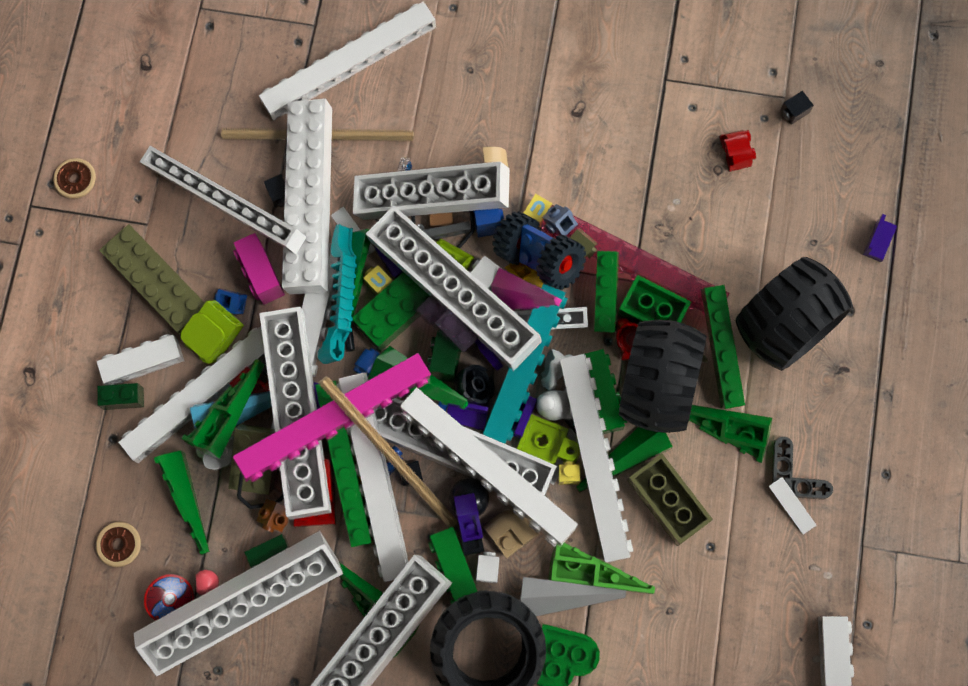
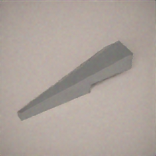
(555, 596)

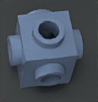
(559, 220)

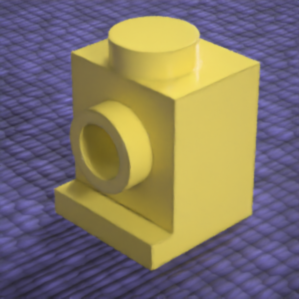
(569, 473)

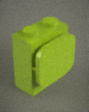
(211, 331)

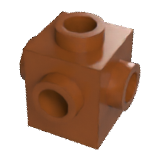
(272, 516)

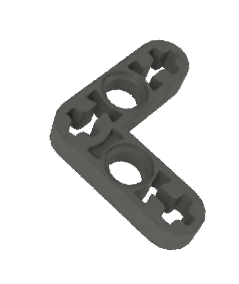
(793, 482)

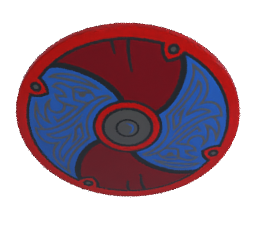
(167, 595)

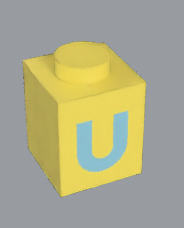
(537, 208)
(377, 279)

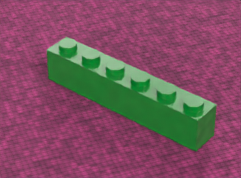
(722, 347)

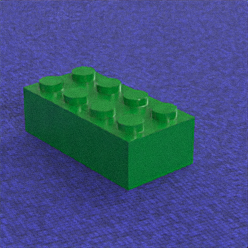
(390, 311)

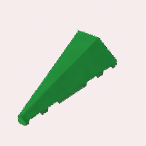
(360, 247)

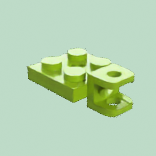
(557, 443)

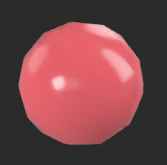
(206, 581)

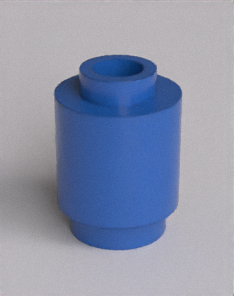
(365, 361)

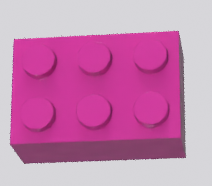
(258, 269)

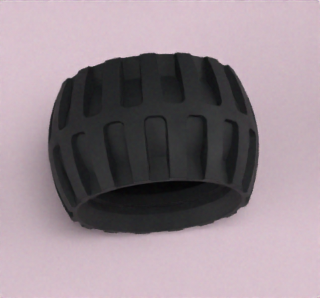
(793, 313)
(662, 375)
(490, 605)

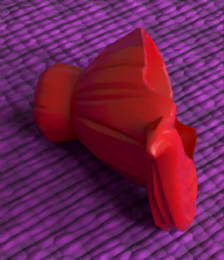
(625, 336)

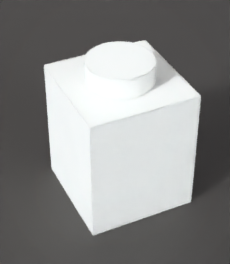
(487, 568)

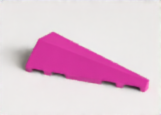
(519, 293)

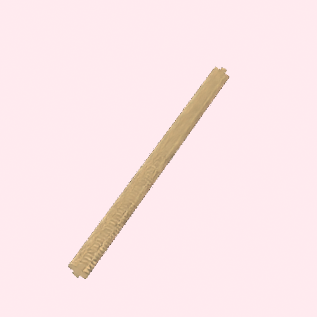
(337, 135)
(388, 451)

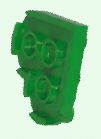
(567, 656)

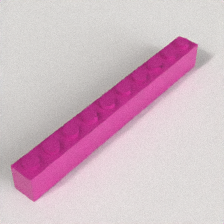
(330, 418)

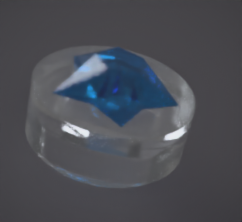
(404, 164)

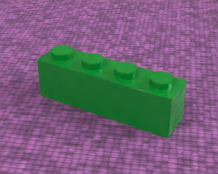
(606, 291)
(605, 391)
(452, 563)

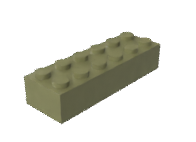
(152, 277)

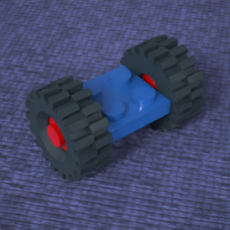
(523, 242)

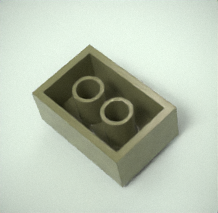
(245, 437)

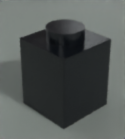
(796, 107)
(276, 190)

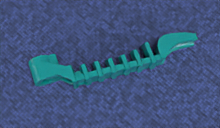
(334, 343)

